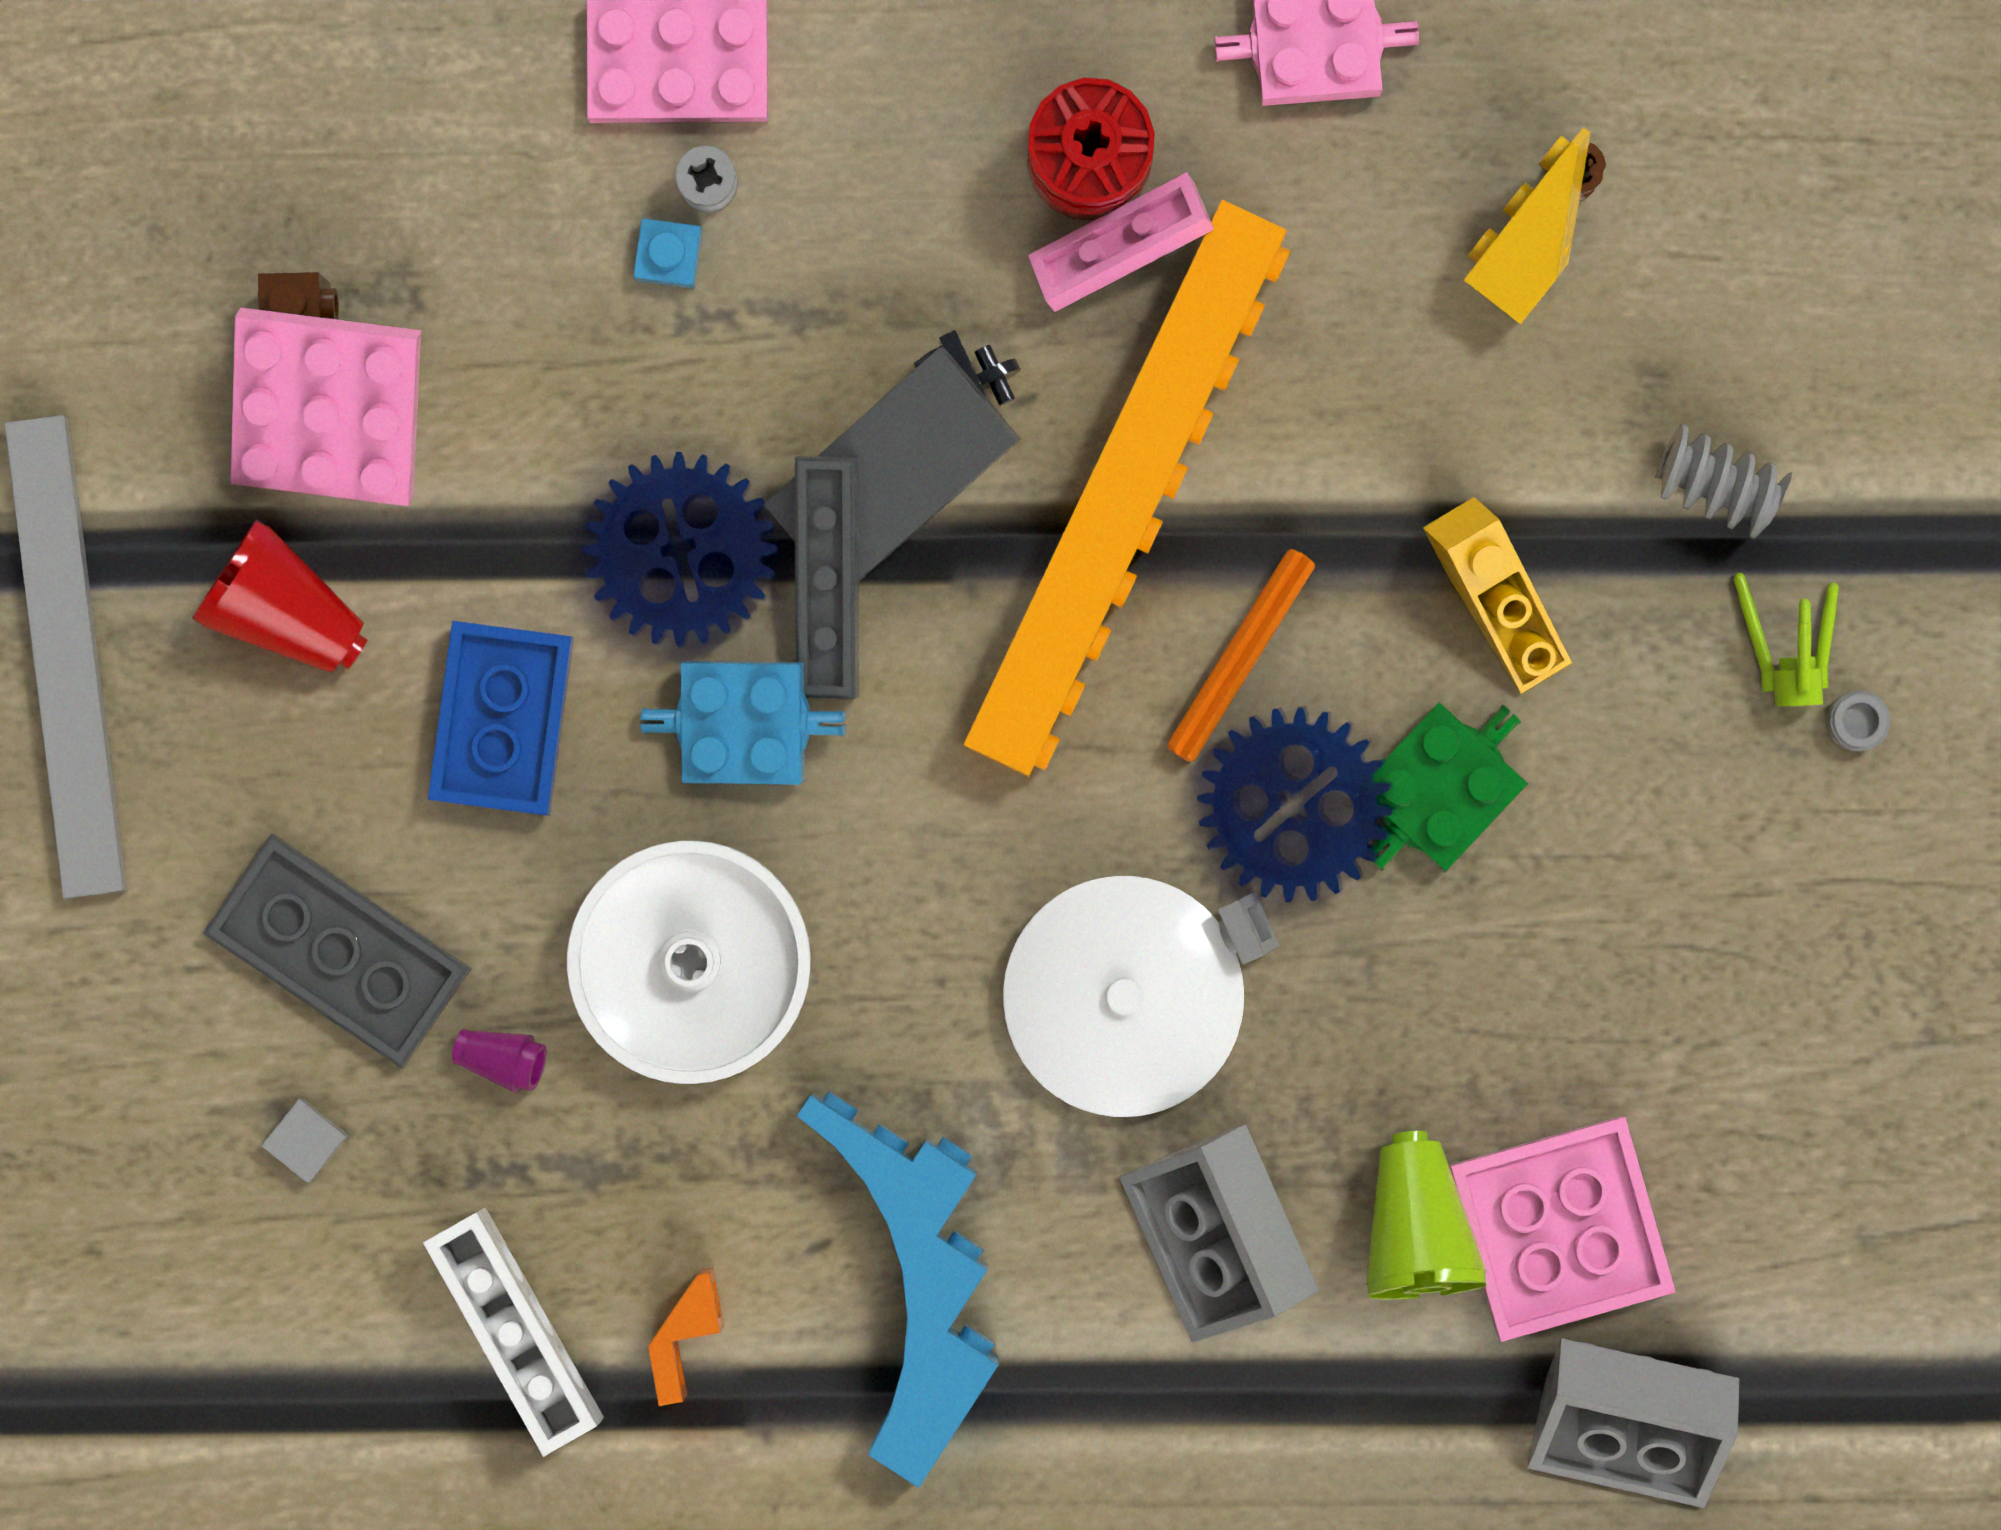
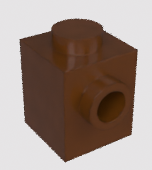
(298, 294)

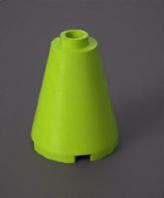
(1420, 1225)

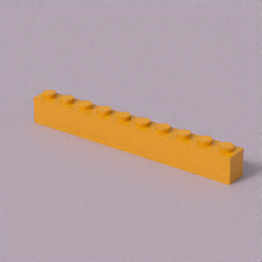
(1125, 489)

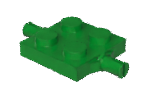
(1446, 786)

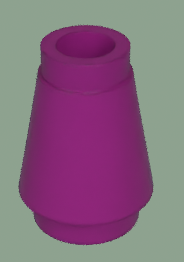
(503, 1058)

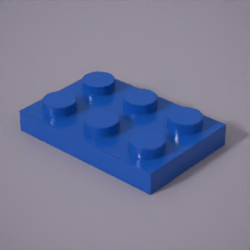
(500, 718)

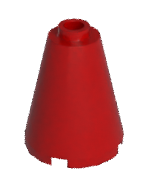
(281, 605)

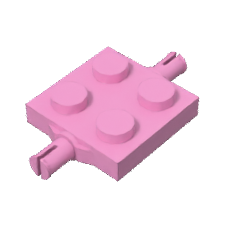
(1316, 49)

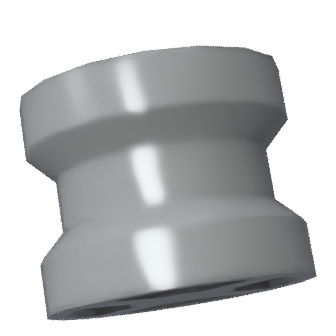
(712, 193)

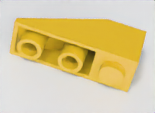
(1537, 241)
(1498, 592)

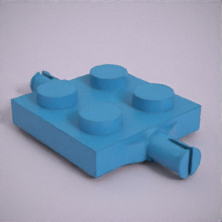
(743, 722)

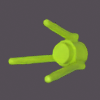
(1802, 677)

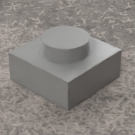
(1247, 928)

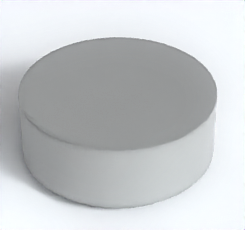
(1858, 721)

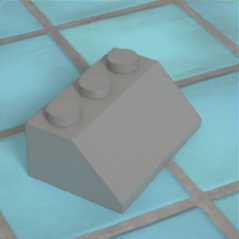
(1219, 1234)
(1635, 1423)

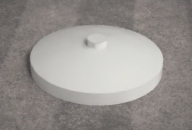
(688, 962)
(1123, 996)

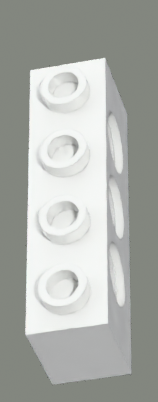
(514, 1331)

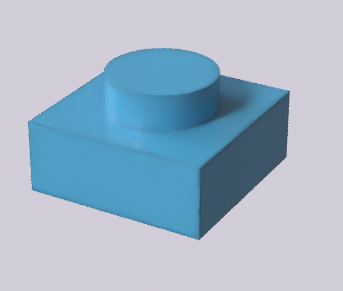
(668, 253)

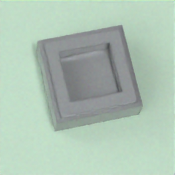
(305, 1140)

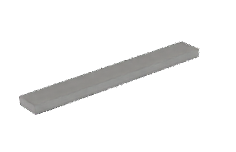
(65, 656)

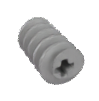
(1721, 481)

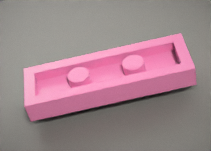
(1120, 242)

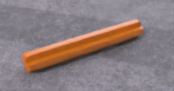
(1241, 655)

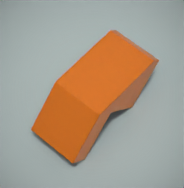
(694, 1316)

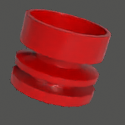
(1083, 184)

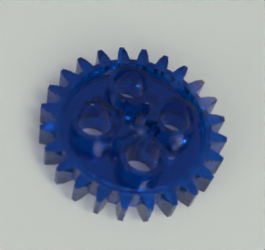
(628, 565)
(1330, 844)

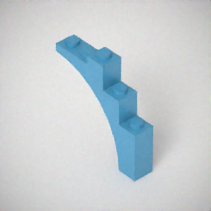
(916, 1196)

